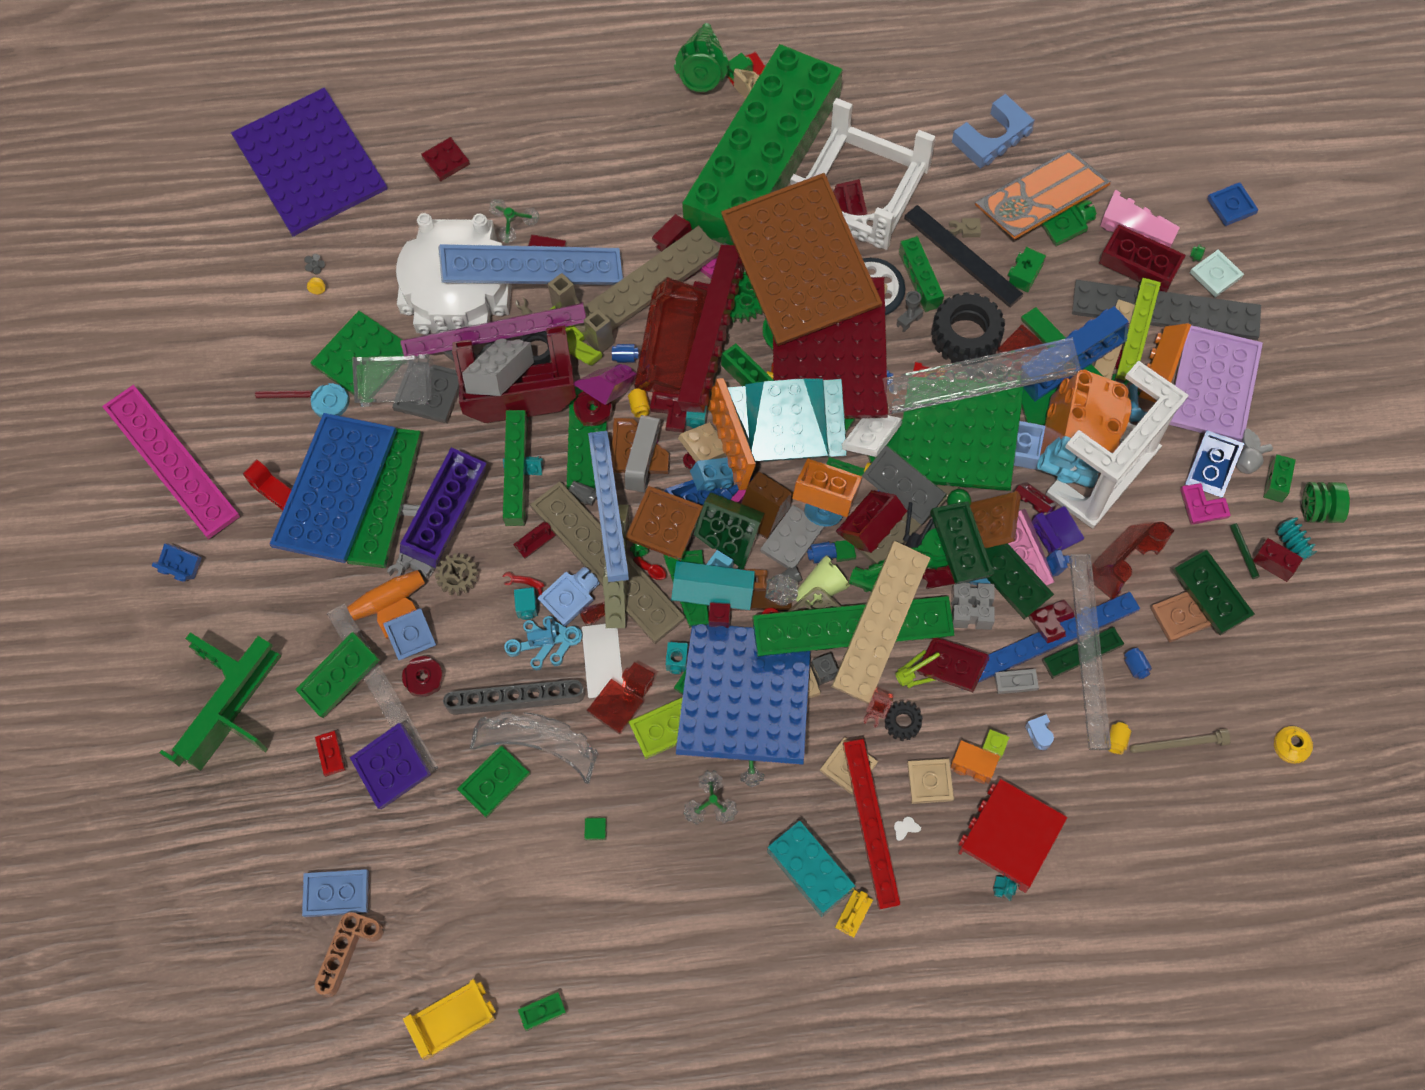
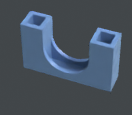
(984, 149)

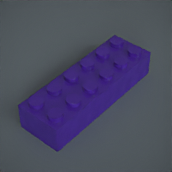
(442, 507)

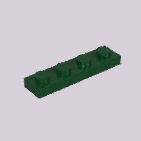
(1069, 658)

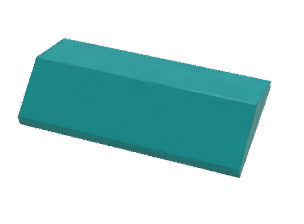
(712, 584)

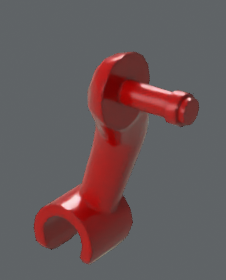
(524, 580)

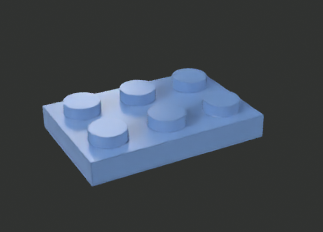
(335, 893)

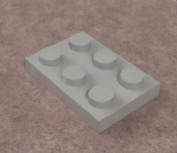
(791, 538)

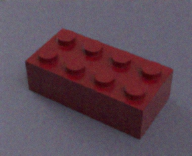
(1141, 257)

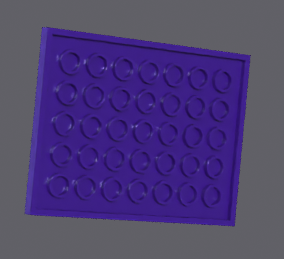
(309, 161)

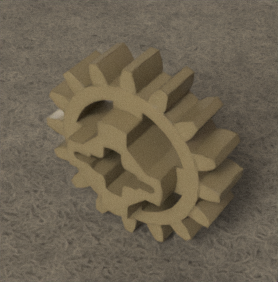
(463, 568)

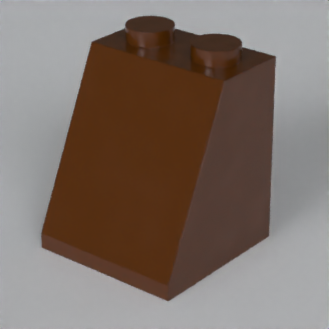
(770, 498)

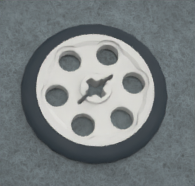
(895, 287)

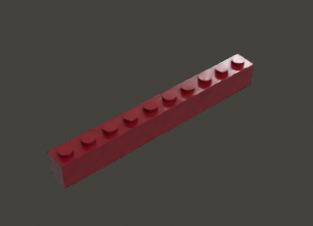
(711, 331)

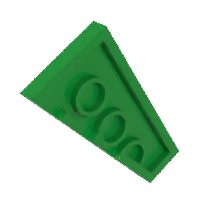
(694, 613)

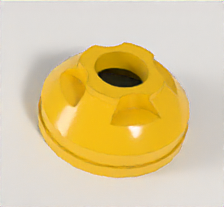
(1285, 748)

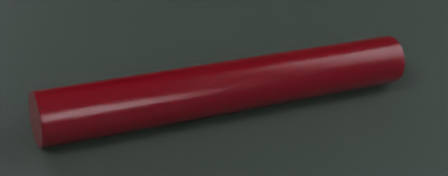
(284, 394)

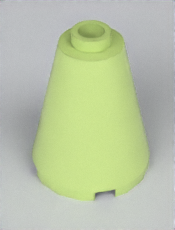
(826, 577)

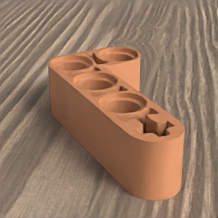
(344, 955)

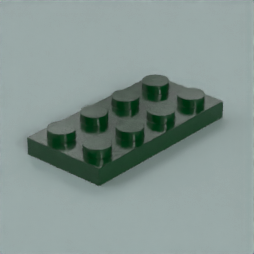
(961, 542)
(1016, 580)
(1213, 592)

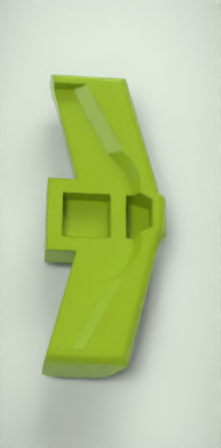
(578, 348)

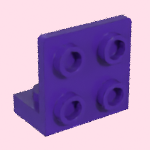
(1057, 530)

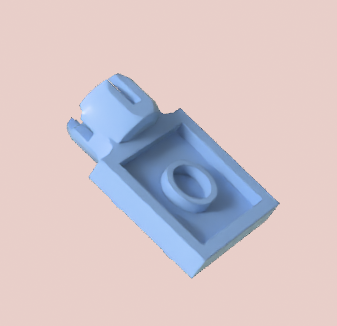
(569, 595)

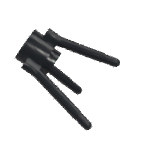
(915, 539)

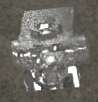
(781, 589)

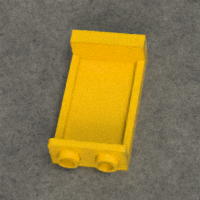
(450, 1019)

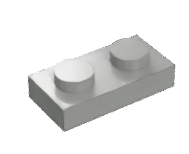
(1016, 681)

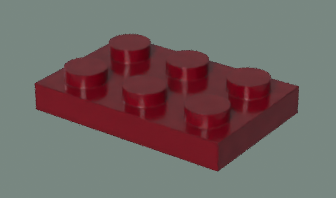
(955, 665)

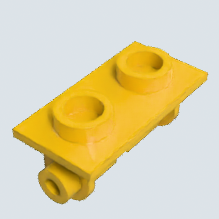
(854, 913)

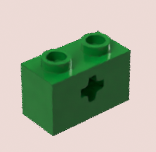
(1027, 269)
(1279, 478)

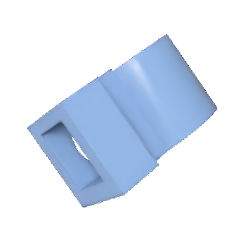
(1038, 732)

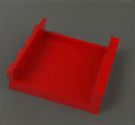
(1013, 833)

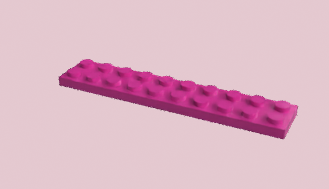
(171, 462)

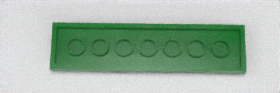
(382, 514)

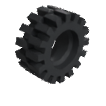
(912, 712)

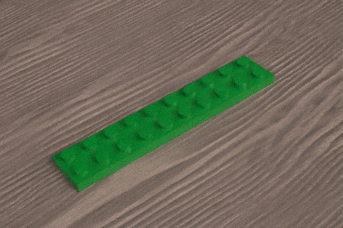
(835, 627)

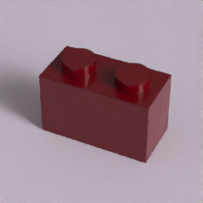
(1277, 560)

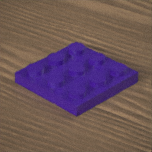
(390, 766)

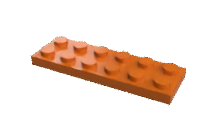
(731, 434)

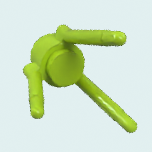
(906, 674)

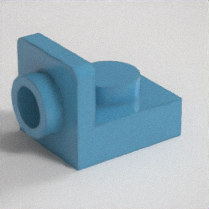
(542, 637)

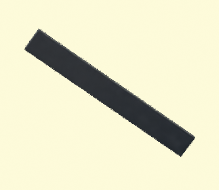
(963, 256)

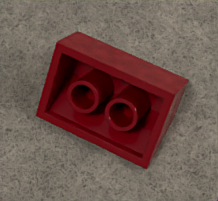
(872, 520)

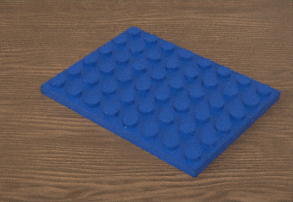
(741, 701)

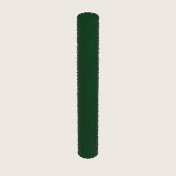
(1244, 551)

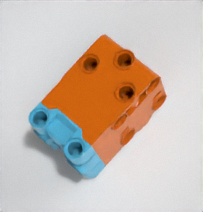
(1089, 405)

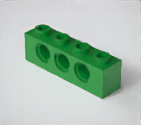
(921, 273)

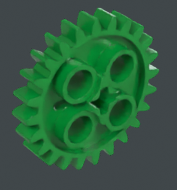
(744, 297)

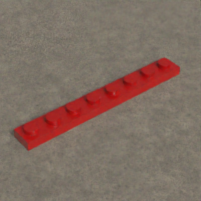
(871, 824)

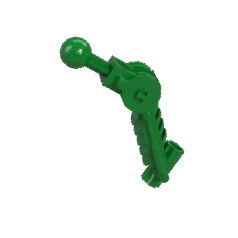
(930, 547)

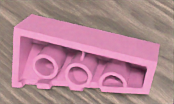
(1139, 220)

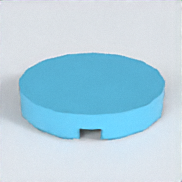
(330, 400)

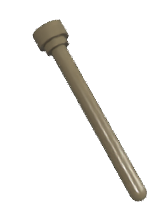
(1220, 737)

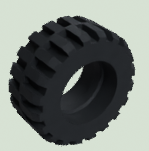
(973, 309)

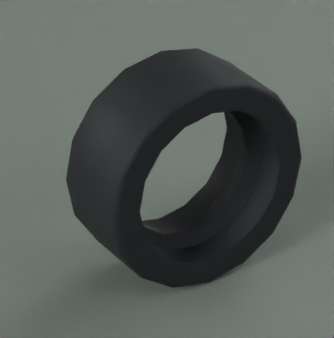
(538, 336)

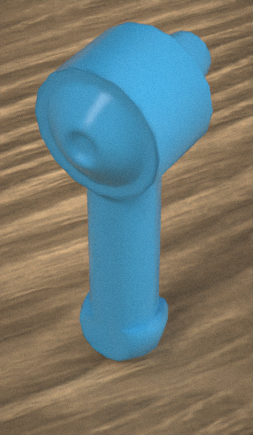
(1136, 412)

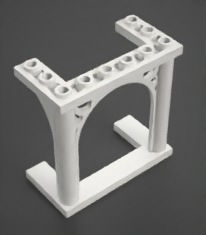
(917, 161)
(1137, 449)

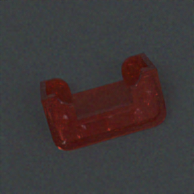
(1112, 570)

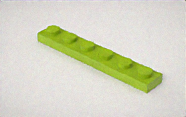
(1138, 326)

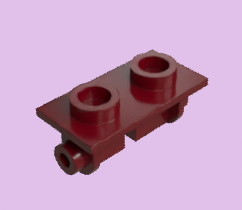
(534, 539)
(938, 577)

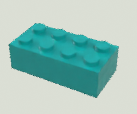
(810, 869)

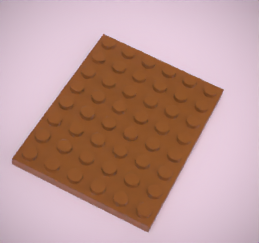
(801, 259)

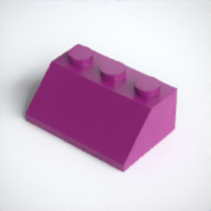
(607, 383)

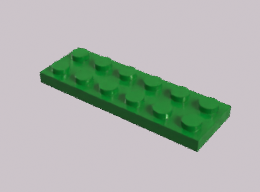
(579, 454)

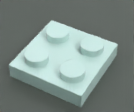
(1216, 273)

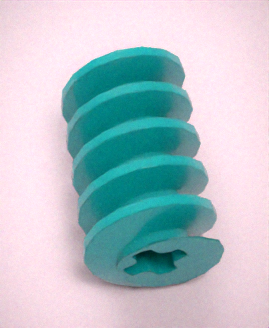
(1295, 539)

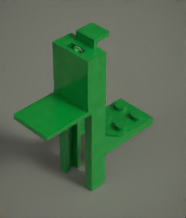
(216, 717)

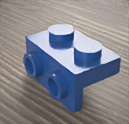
(177, 563)

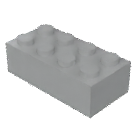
(498, 367)

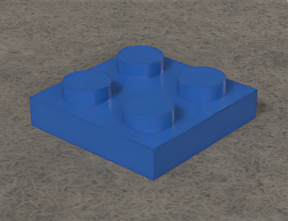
(1232, 204)

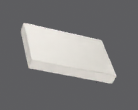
(871, 435)

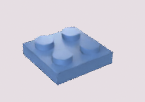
(409, 634)

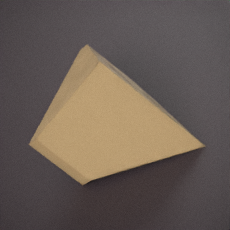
(744, 81)

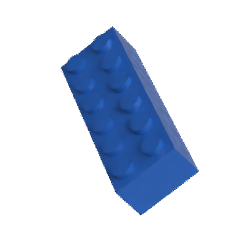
(1091, 343)

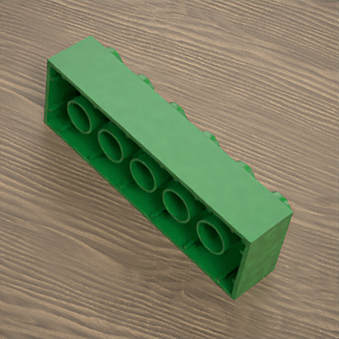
(764, 138)

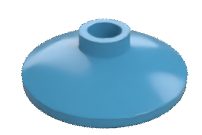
(821, 516)

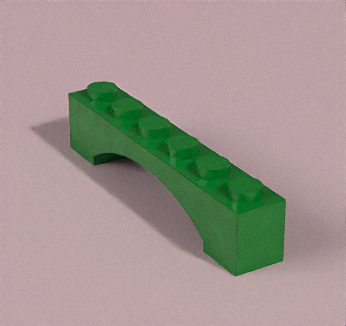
(514, 467)

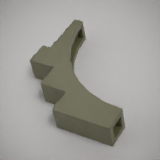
(616, 591)

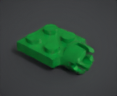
(1070, 222)

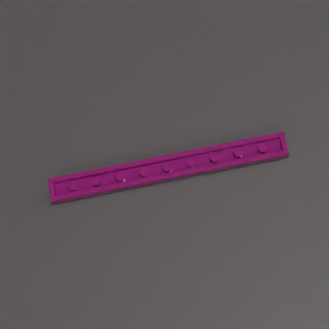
(495, 330)

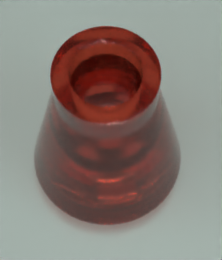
(593, 613)

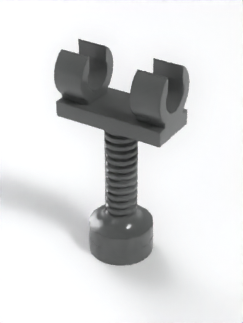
(914, 311)

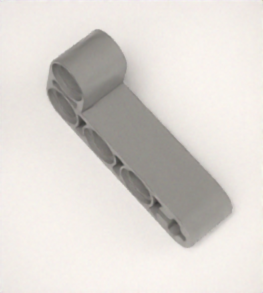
(641, 453)

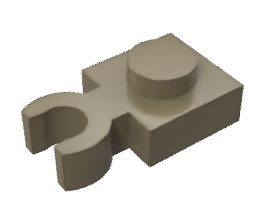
(968, 227)

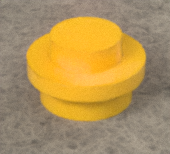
(316, 286)

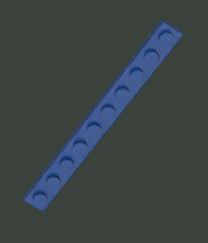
(1036, 645)

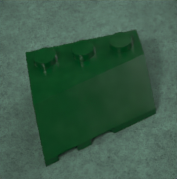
(729, 527)

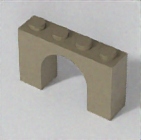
(596, 325)

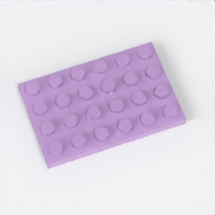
(1220, 382)

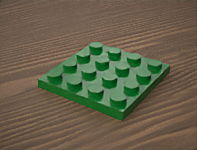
(357, 338)

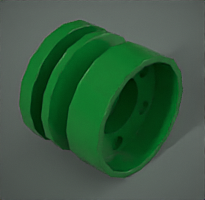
(1325, 502)

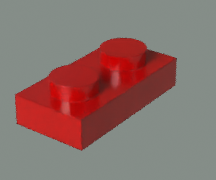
(329, 753)

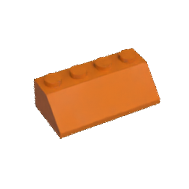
(1167, 354)

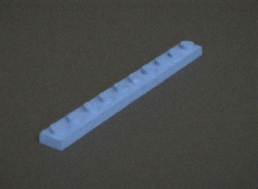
(608, 507)

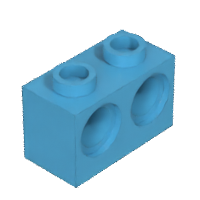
(712, 474)

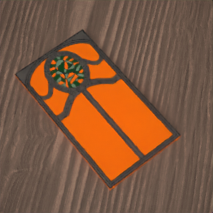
(1042, 193)

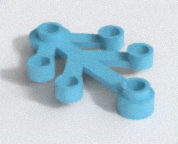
(562, 638)

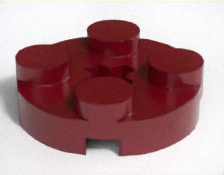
(589, 417)
(413, 671)

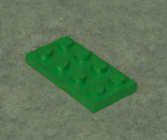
(337, 675)

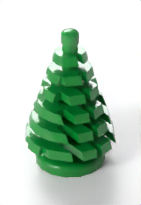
(701, 61)

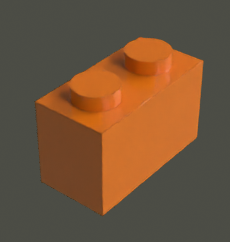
(974, 762)

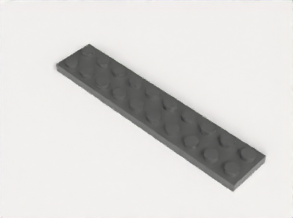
(1173, 308)

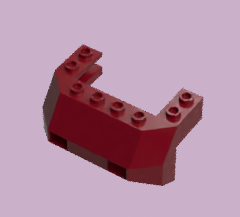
(537, 391)

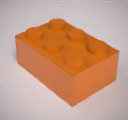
(827, 487)

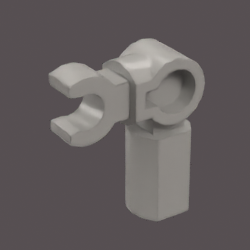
(405, 561)

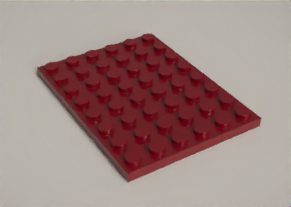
(844, 351)

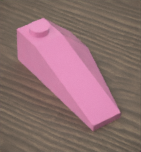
(1030, 549)

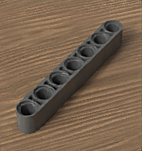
(504, 694)

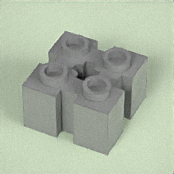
(962, 600)

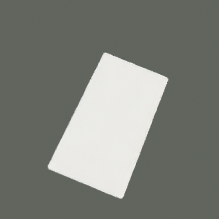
(601, 657)

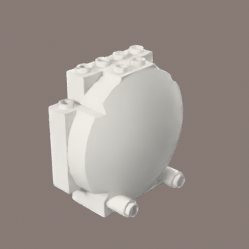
(446, 305)

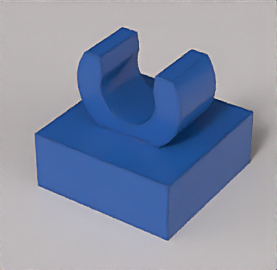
(1057, 562)

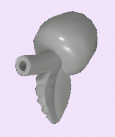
(1251, 456)

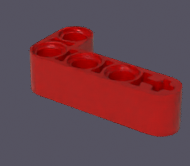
(266, 484)

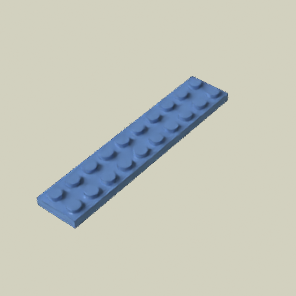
(528, 264)

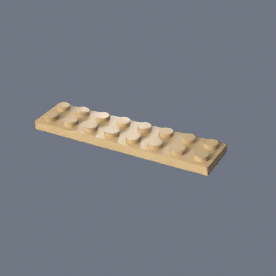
(880, 622)

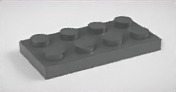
(898, 477)

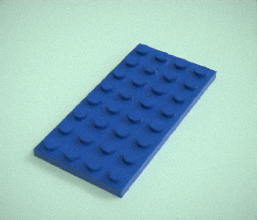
(333, 488)

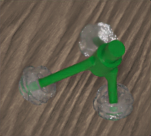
(507, 233)

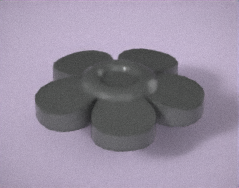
(314, 264)

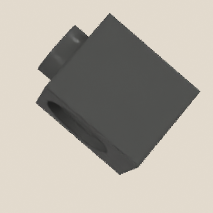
(824, 669)

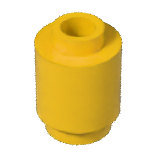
(638, 402)
(1119, 738)

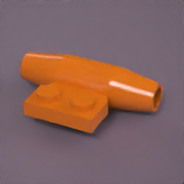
(388, 599)

